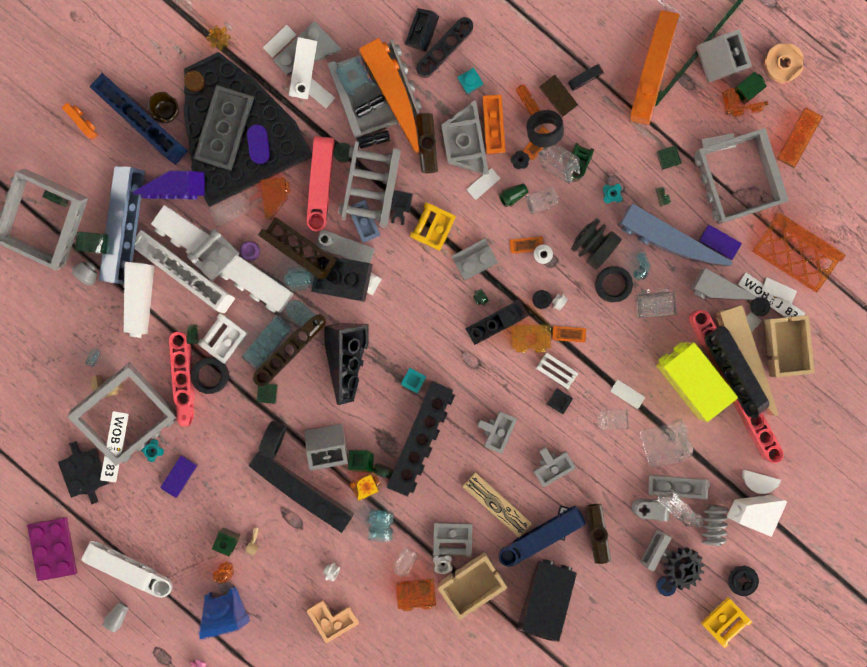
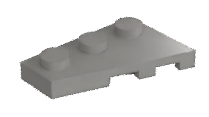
(324, 48)

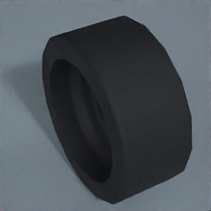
(544, 117)
(628, 284)
(195, 375)
(272, 439)

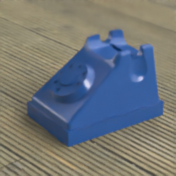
(222, 614)

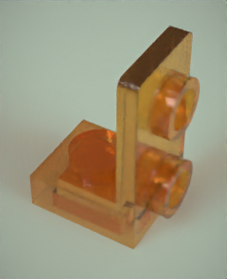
(731, 103)

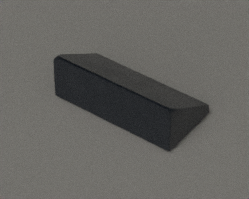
(422, 29)

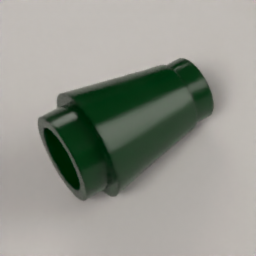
(513, 194)

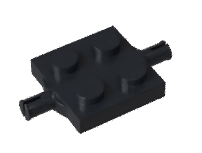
(82, 472)

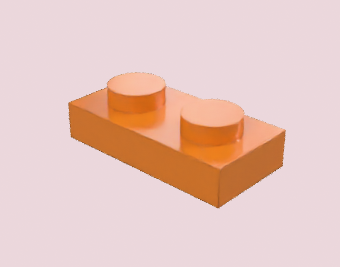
(85, 126)

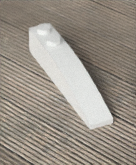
(183, 272)

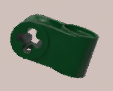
(584, 159)

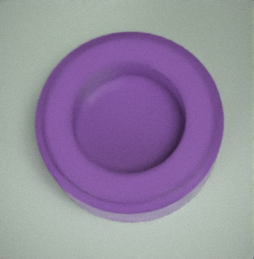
(250, 251)

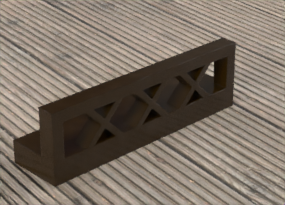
(292, 253)

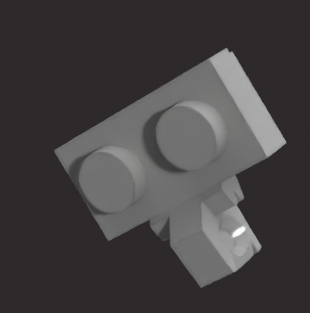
(497, 431)
(553, 466)

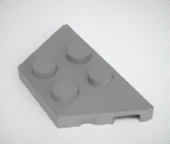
(464, 140)

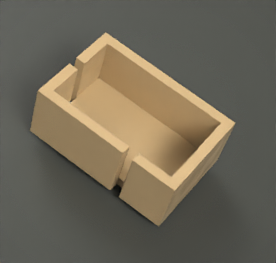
(789, 346)
(472, 585)

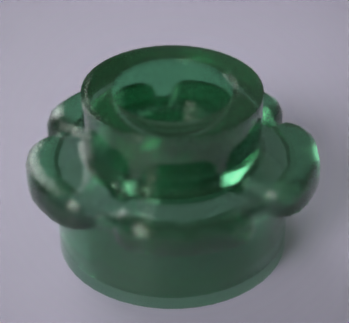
(480, 297)

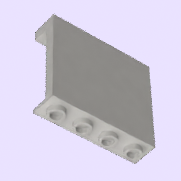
(381, 117)

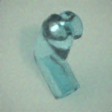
(644, 267)

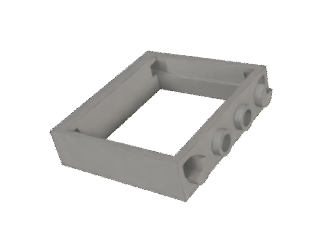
(769, 164)
(69, 229)
(125, 372)

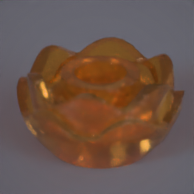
(224, 572)

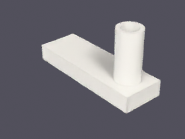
(302, 68)

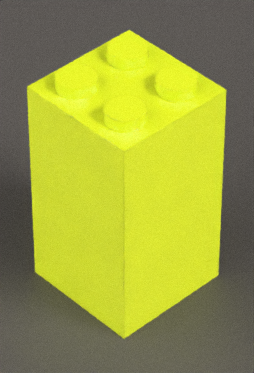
(696, 381)

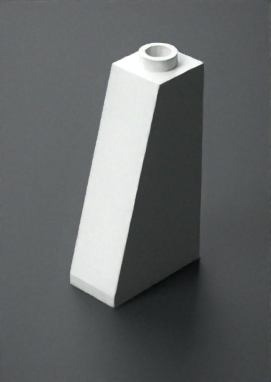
(137, 298)

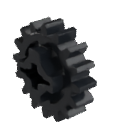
(683, 568)

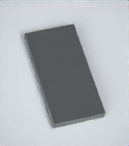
(223, 127)

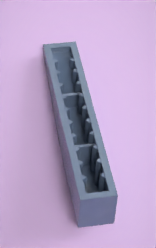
(667, 238)

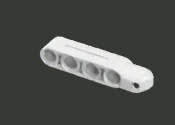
(126, 569)

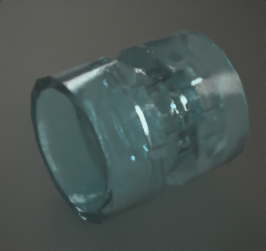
(380, 528)

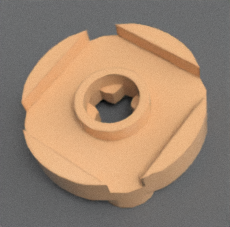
(775, 70)

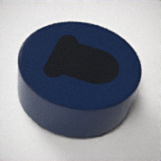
(664, 587)

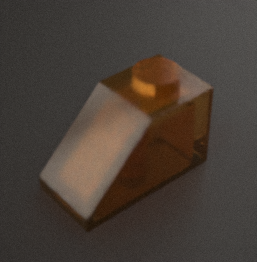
(274, 195)

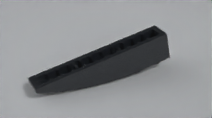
(302, 492)

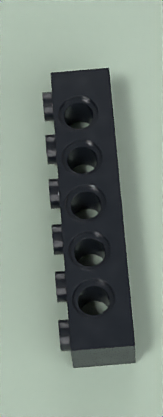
(397, 482)

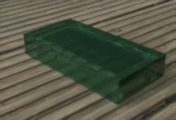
(91, 242)

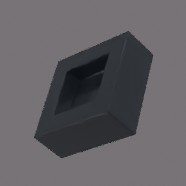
(559, 401)

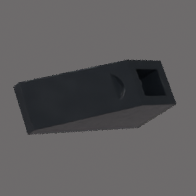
(497, 322)

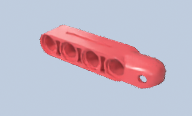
(320, 183)
(182, 409)

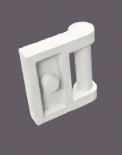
(227, 341)

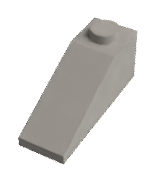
(716, 287)

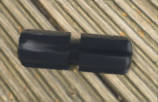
(366, 108)
(378, 138)

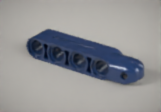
(541, 537)

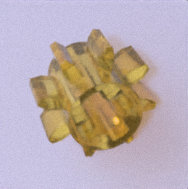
(214, 35)

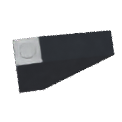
(344, 352)

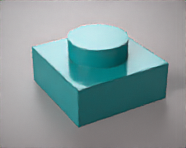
(470, 81)
(413, 380)

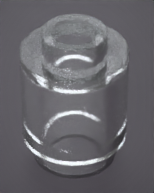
(404, 562)

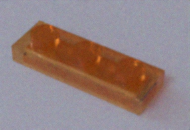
(799, 137)

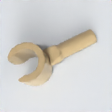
(252, 548)

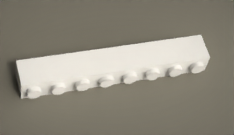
(239, 270)

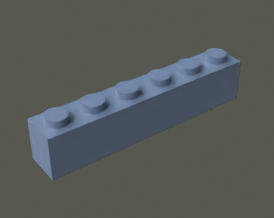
(121, 223)

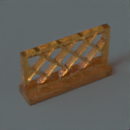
(806, 237)

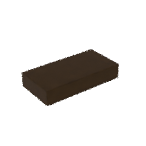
(558, 96)

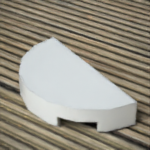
(760, 483)

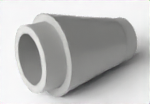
(116, 617)

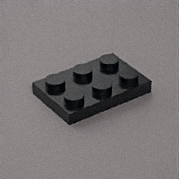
(345, 279)

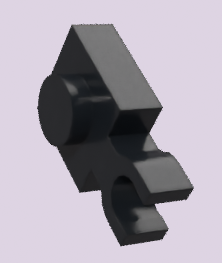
(401, 203)

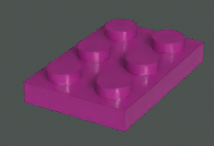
(52, 549)

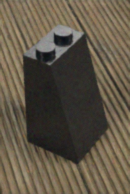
(547, 601)

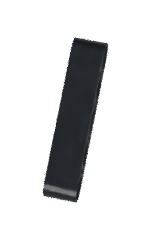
(737, 371)

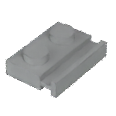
(474, 259)

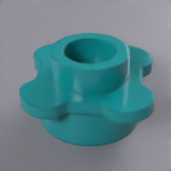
(607, 193)
(151, 456)

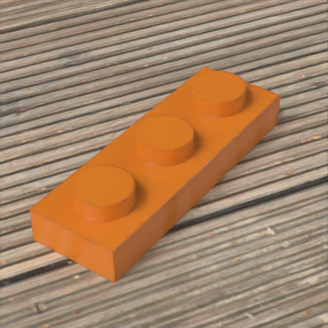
(493, 124)

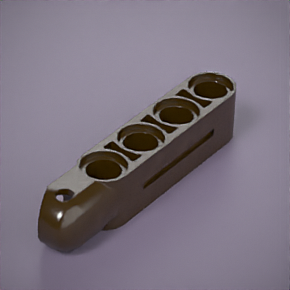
(271, 371)

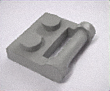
(218, 259)
(452, 533)

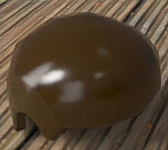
(163, 107)

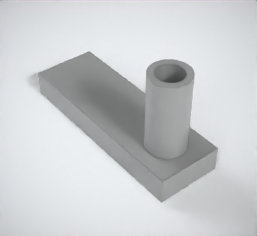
(344, 247)
(682, 486)

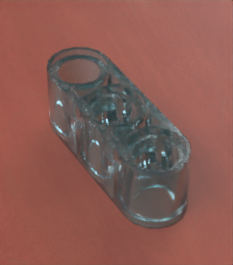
(266, 342)

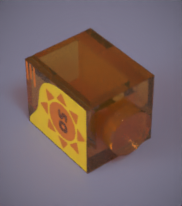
(365, 486)

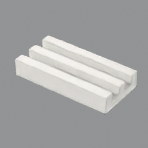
(570, 379)

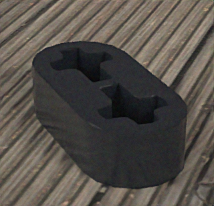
(585, 77)

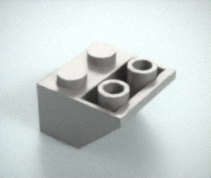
(724, 56)
(326, 447)

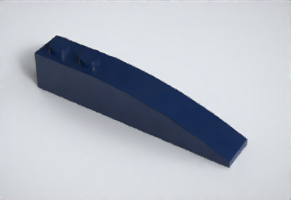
(138, 119)

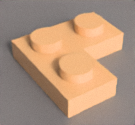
(331, 625)

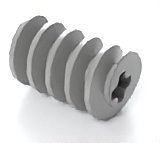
(715, 525)

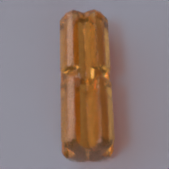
(525, 96)

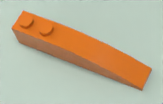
(654, 67)
(390, 84)

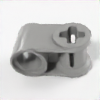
(653, 509)

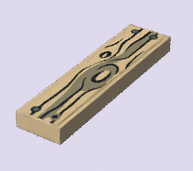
(497, 504)

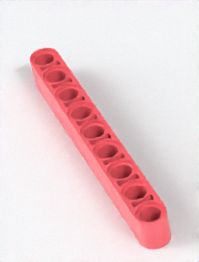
(761, 425)

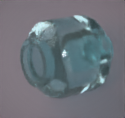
(298, 278)

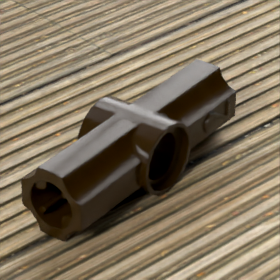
(428, 156)
(599, 545)

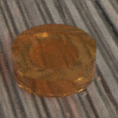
(194, 81)

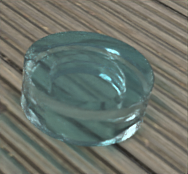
(93, 357)

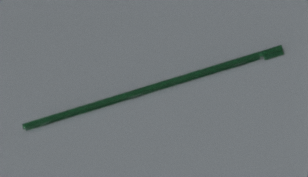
(662, 94)

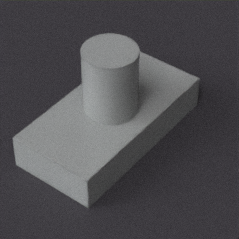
(656, 550)

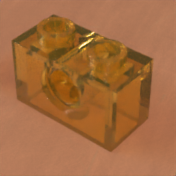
(542, 335)

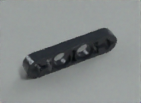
(444, 47)

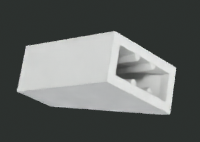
(758, 512)

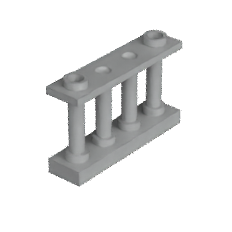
(385, 196)

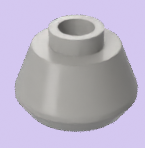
(85, 273)

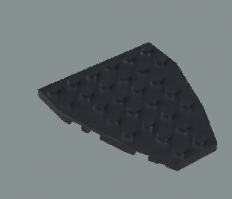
(285, 139)

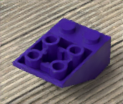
(174, 186)

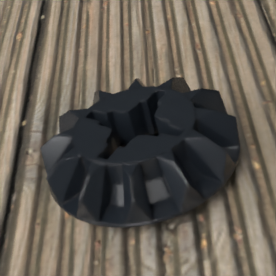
(748, 587)

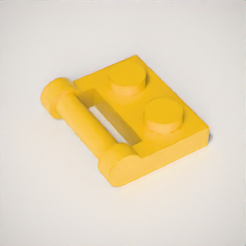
(438, 230)
(722, 617)

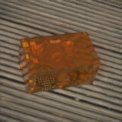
(416, 594)

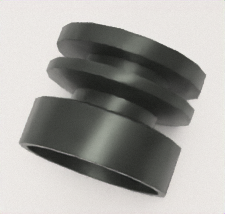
(596, 244)

